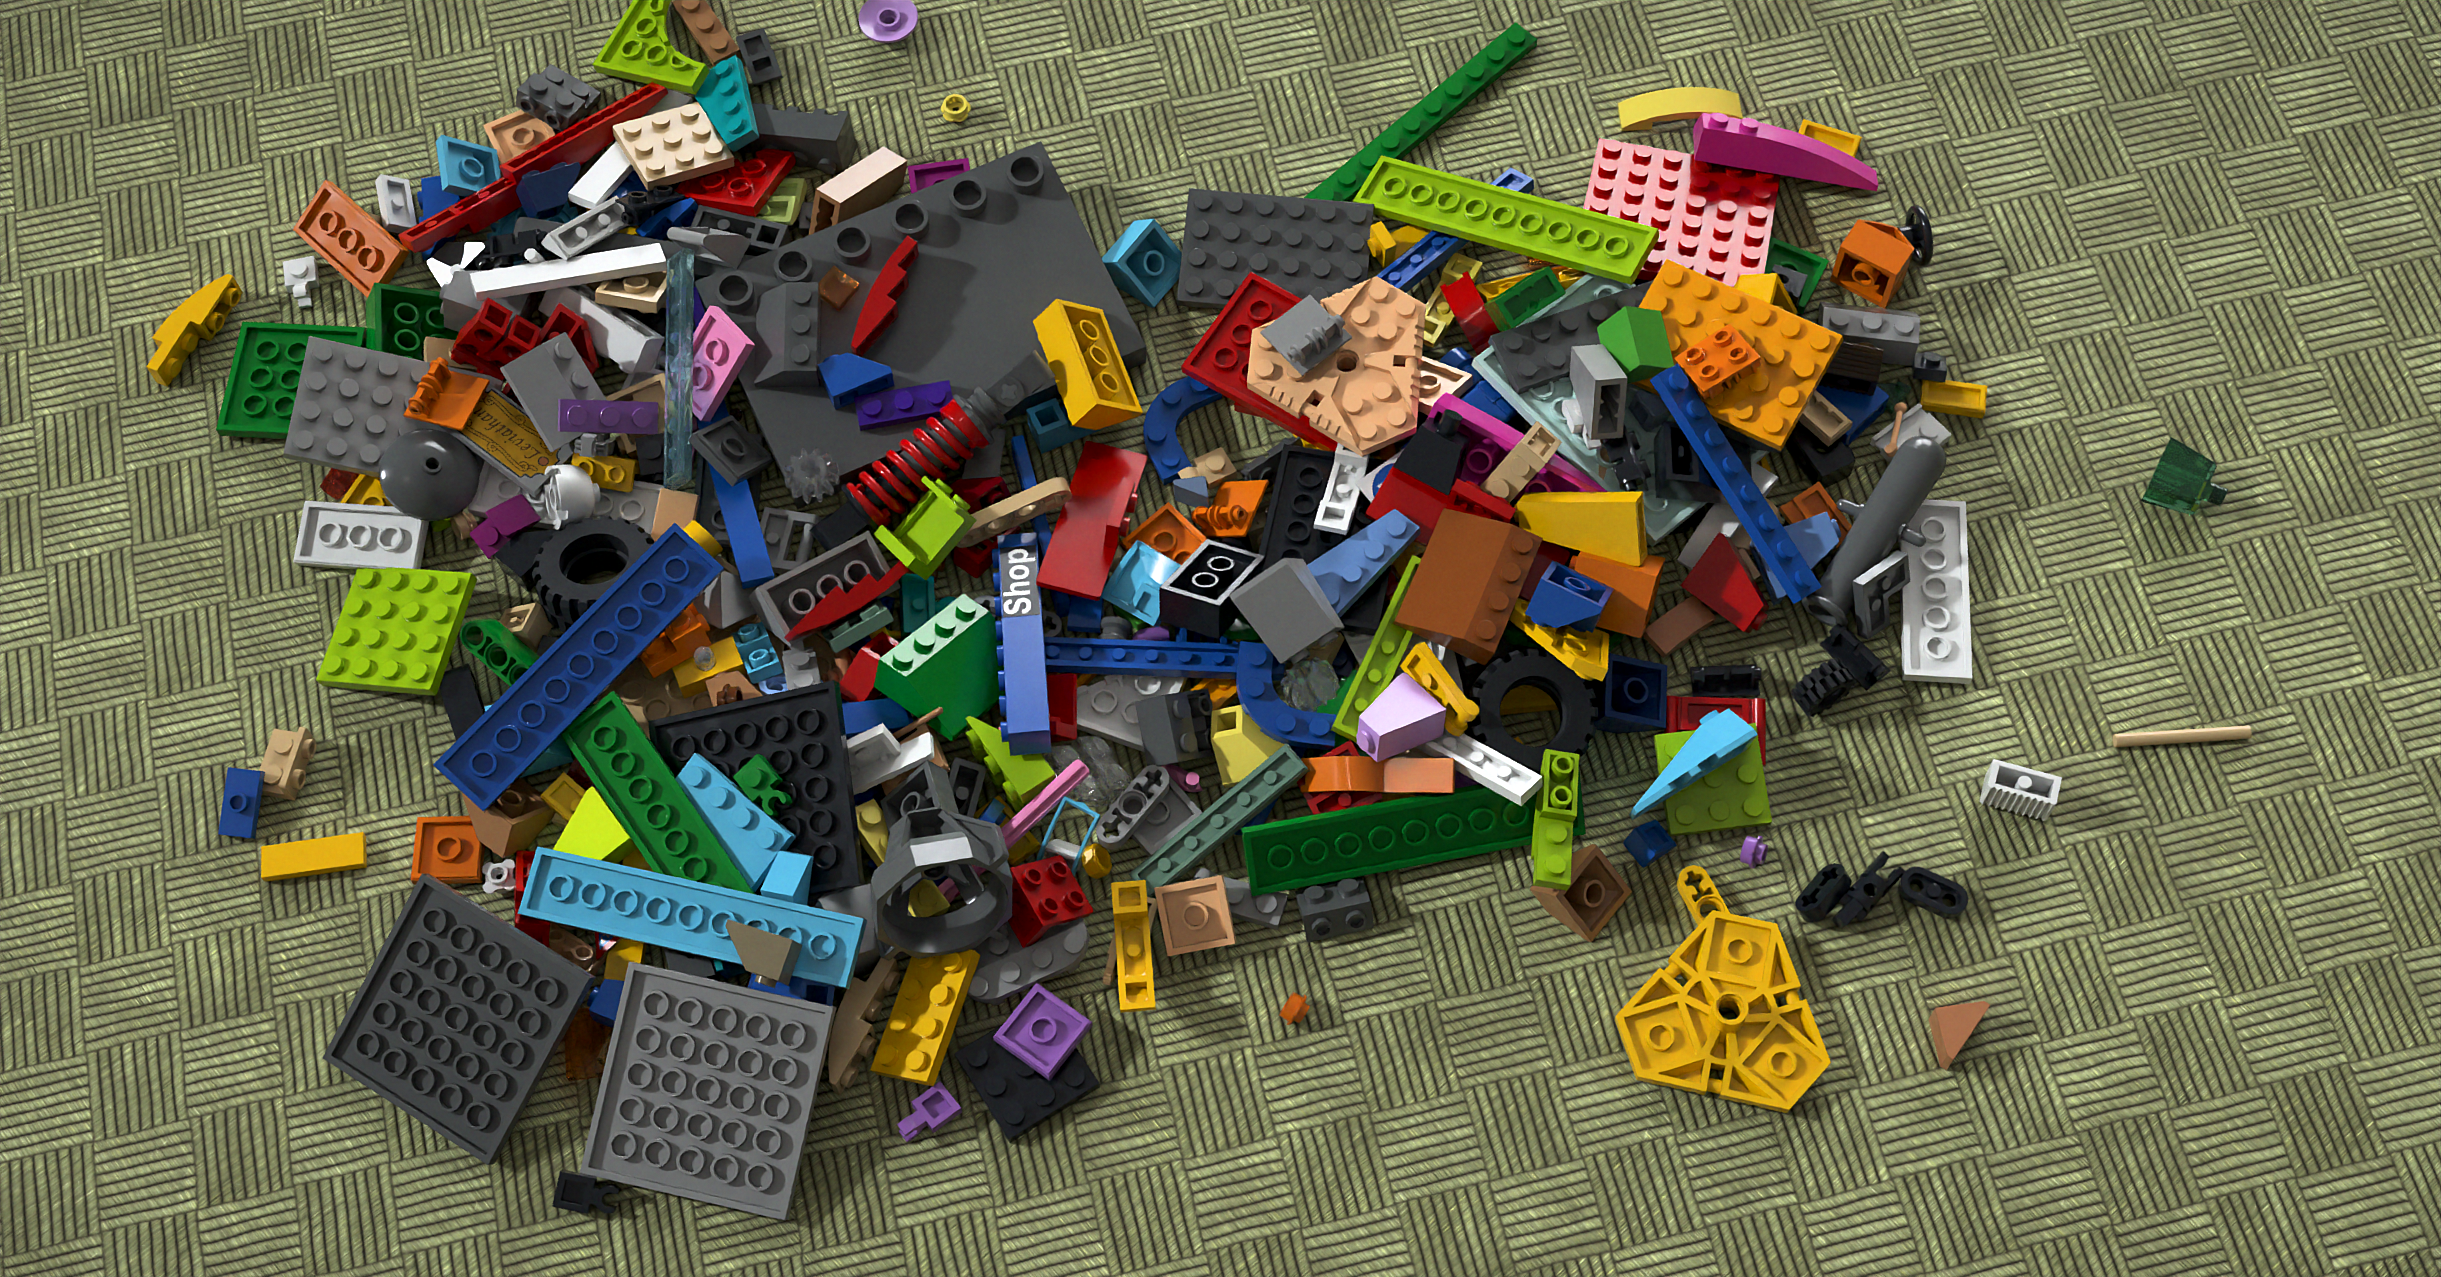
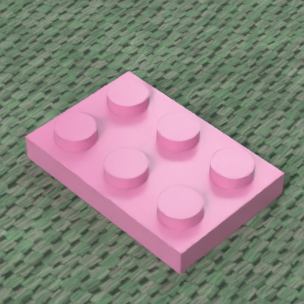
(717, 359)

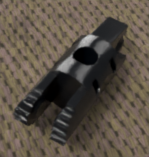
(1856, 902)

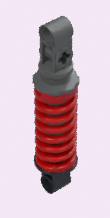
(963, 427)

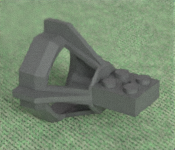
(933, 842)

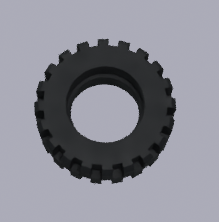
(577, 553)
(1552, 677)

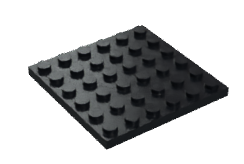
(807, 747)

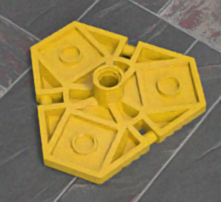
(1679, 1035)

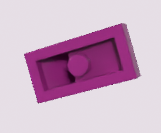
(503, 523)

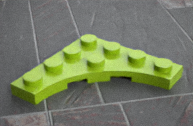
(644, 54)

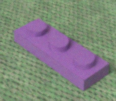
(607, 416)

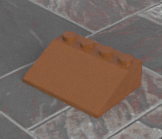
(1468, 583)

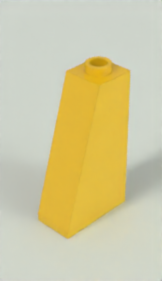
(1588, 522)

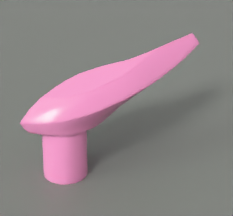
(1186, 781)

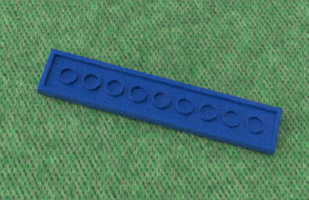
(578, 668)

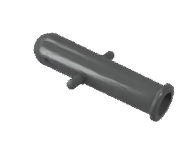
(1878, 526)

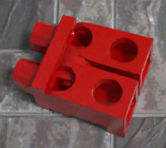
(489, 342)

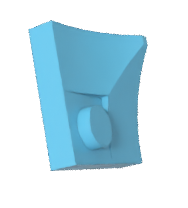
(1137, 582)

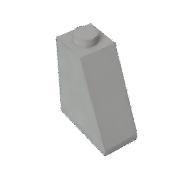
(1599, 390)

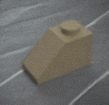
(764, 953)

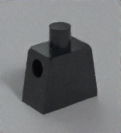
(1436, 452)

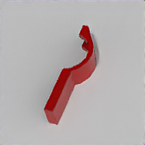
(1470, 312)

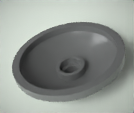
(425, 491)

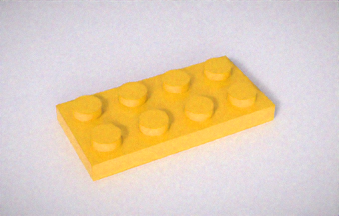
(925, 1017)

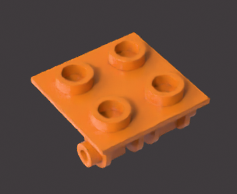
(1718, 360)
(446, 396)
(1231, 509)

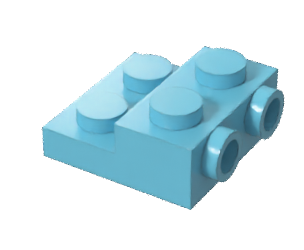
(466, 166)

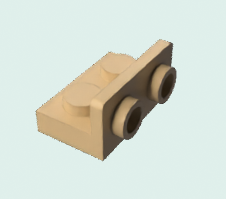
(286, 762)

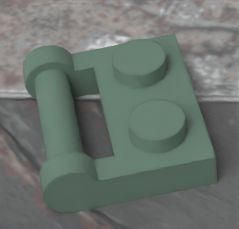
(857, 626)

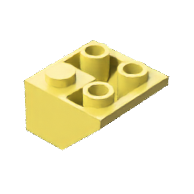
(1238, 744)

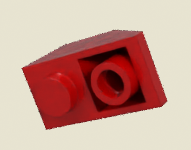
(859, 679)

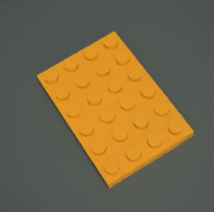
(1790, 349)

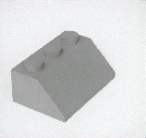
(1884, 328)
(543, 377)

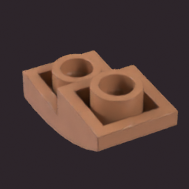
(1678, 626)

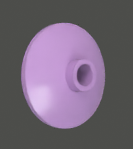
(877, 15)

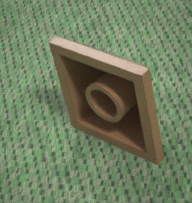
(511, 820)
(1592, 896)

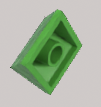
(1637, 342)

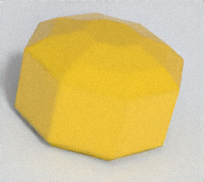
(1096, 861)

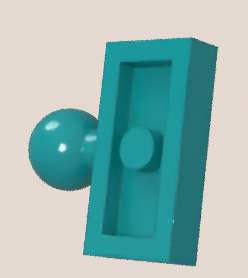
(918, 602)

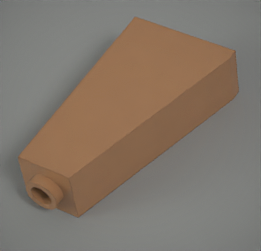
(858, 189)

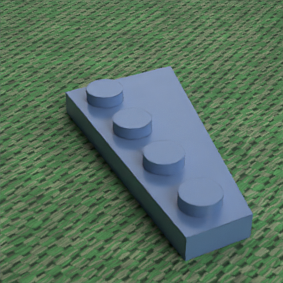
(1360, 560)

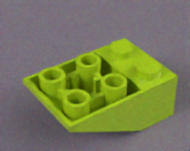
(1019, 775)

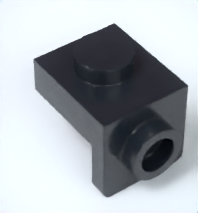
(651, 457)

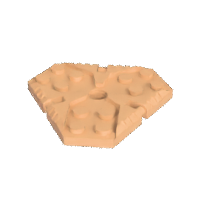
(1375, 399)

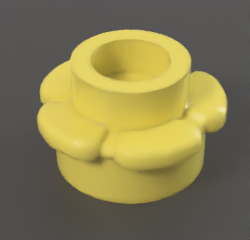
(952, 103)

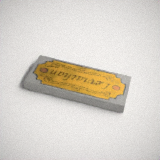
(510, 442)

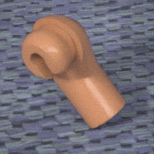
(843, 661)

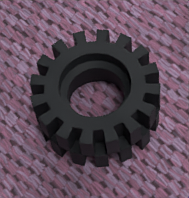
(1823, 687)

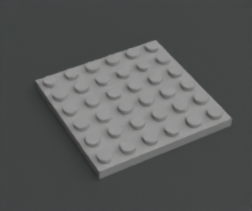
(708, 1090)

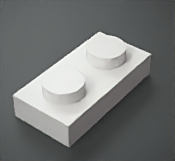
(395, 203)

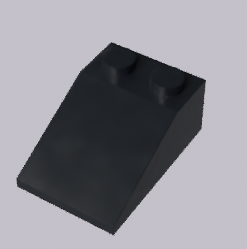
(1200, 588)

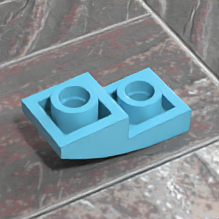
(757, 652)

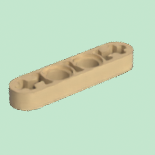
(1017, 510)

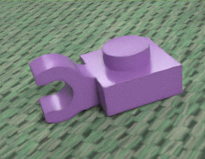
(932, 1109)

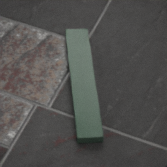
(1221, 820)

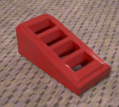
(977, 561)

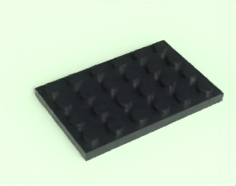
(1291, 531)

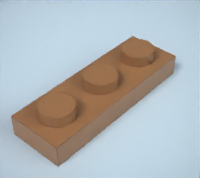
(706, 30)

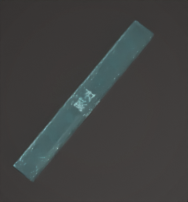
(679, 369)

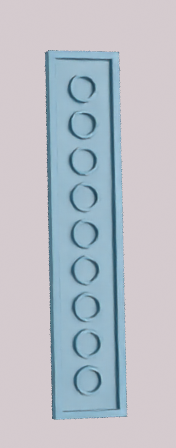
(685, 913)

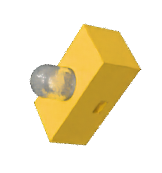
(707, 663)

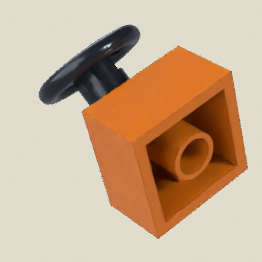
(1878, 255)

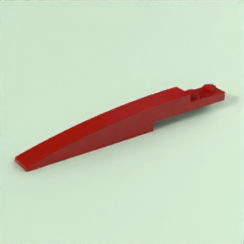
(500, 198)

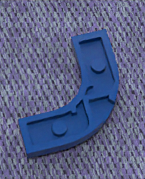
(1162, 423)
(1269, 712)

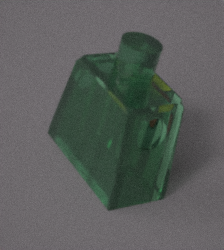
(2183, 480)

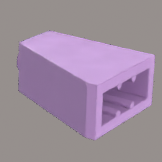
(1400, 720)

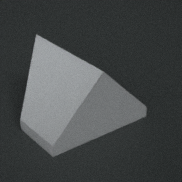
(725, 601)

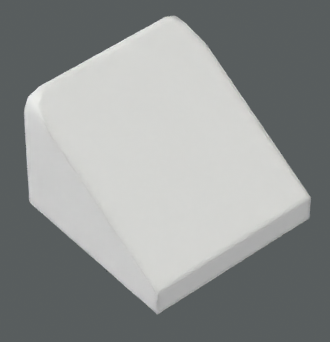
(1067, 850)

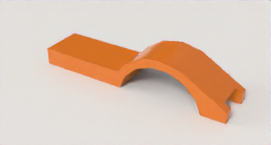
(1385, 776)

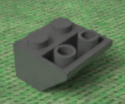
(1176, 727)

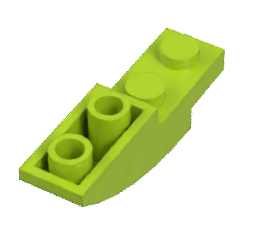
(1554, 820)

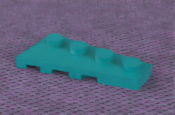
(728, 103)

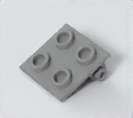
(1306, 334)

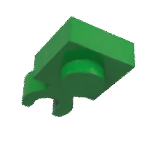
(760, 783)

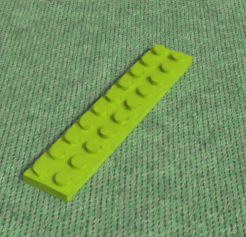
(1508, 219)

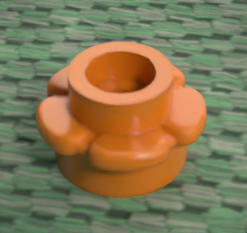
(1294, 1008)

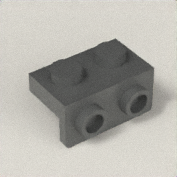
(1335, 909)

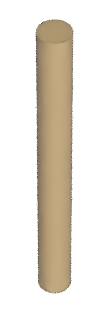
(2182, 736)

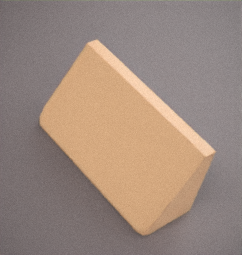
(673, 508)

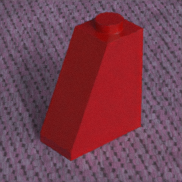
(1727, 585)

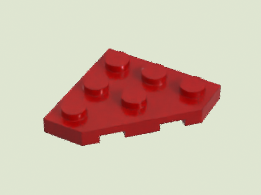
(742, 187)

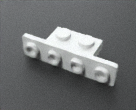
(880, 757)

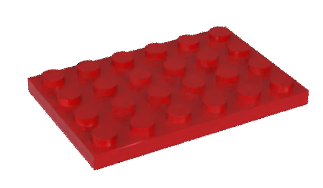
(1224, 353)

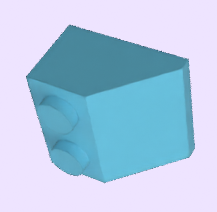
(1144, 262)

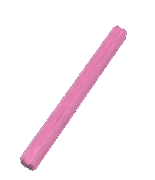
(1030, 815)

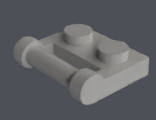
(778, 531)

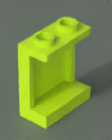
(929, 529)

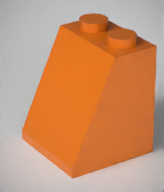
(1633, 592)

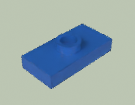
(241, 802)

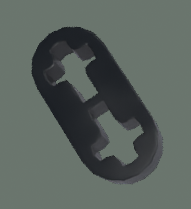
(1823, 893)

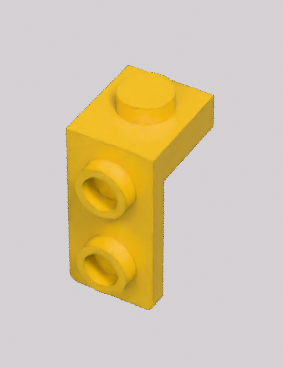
(1390, 246)

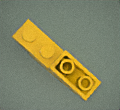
(195, 318)

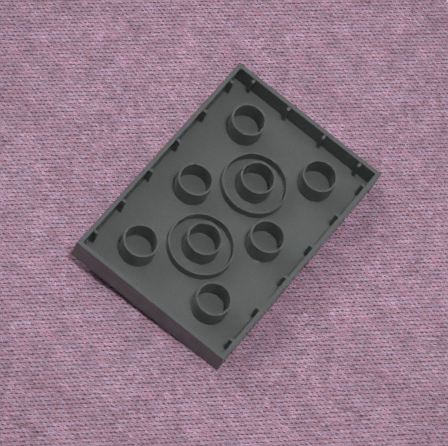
(988, 264)

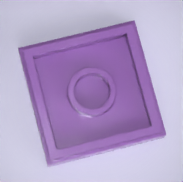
(1043, 1031)

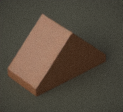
(1952, 1028)

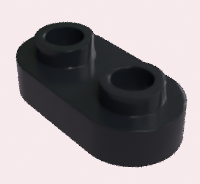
(1933, 890)

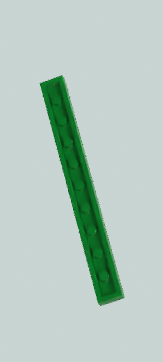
(1429, 113)

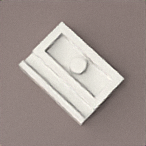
(1913, 423)

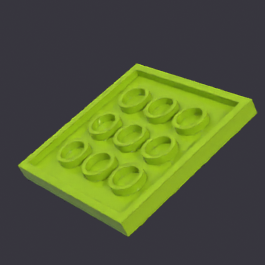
(397, 630)

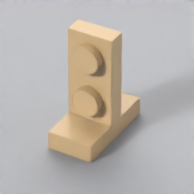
(1522, 463)

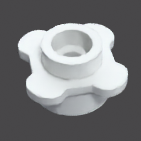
(503, 885)

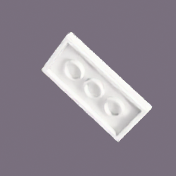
(359, 537)

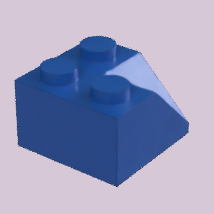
(1568, 598)

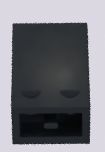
(1681, 471)

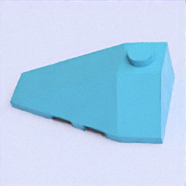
(1711, 745)

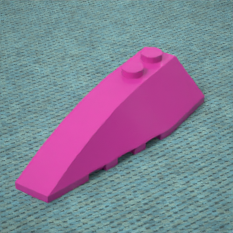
(1776, 151)
(1493, 441)

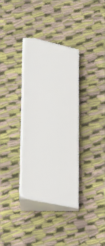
(586, 230)

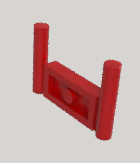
(1685, 713)

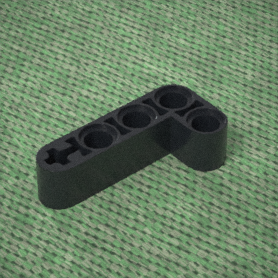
(461, 698)

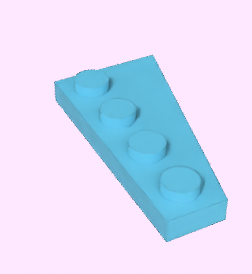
(736, 821)

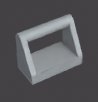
(711, 244)

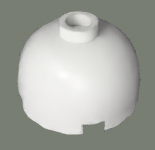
(570, 494)

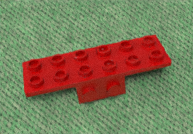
(1425, 504)
(1092, 521)

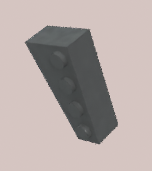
(815, 137)

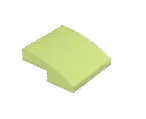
(785, 202)

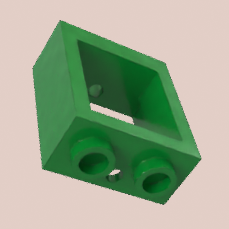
(1524, 299)

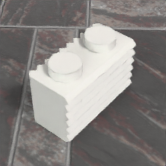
(2020, 789)

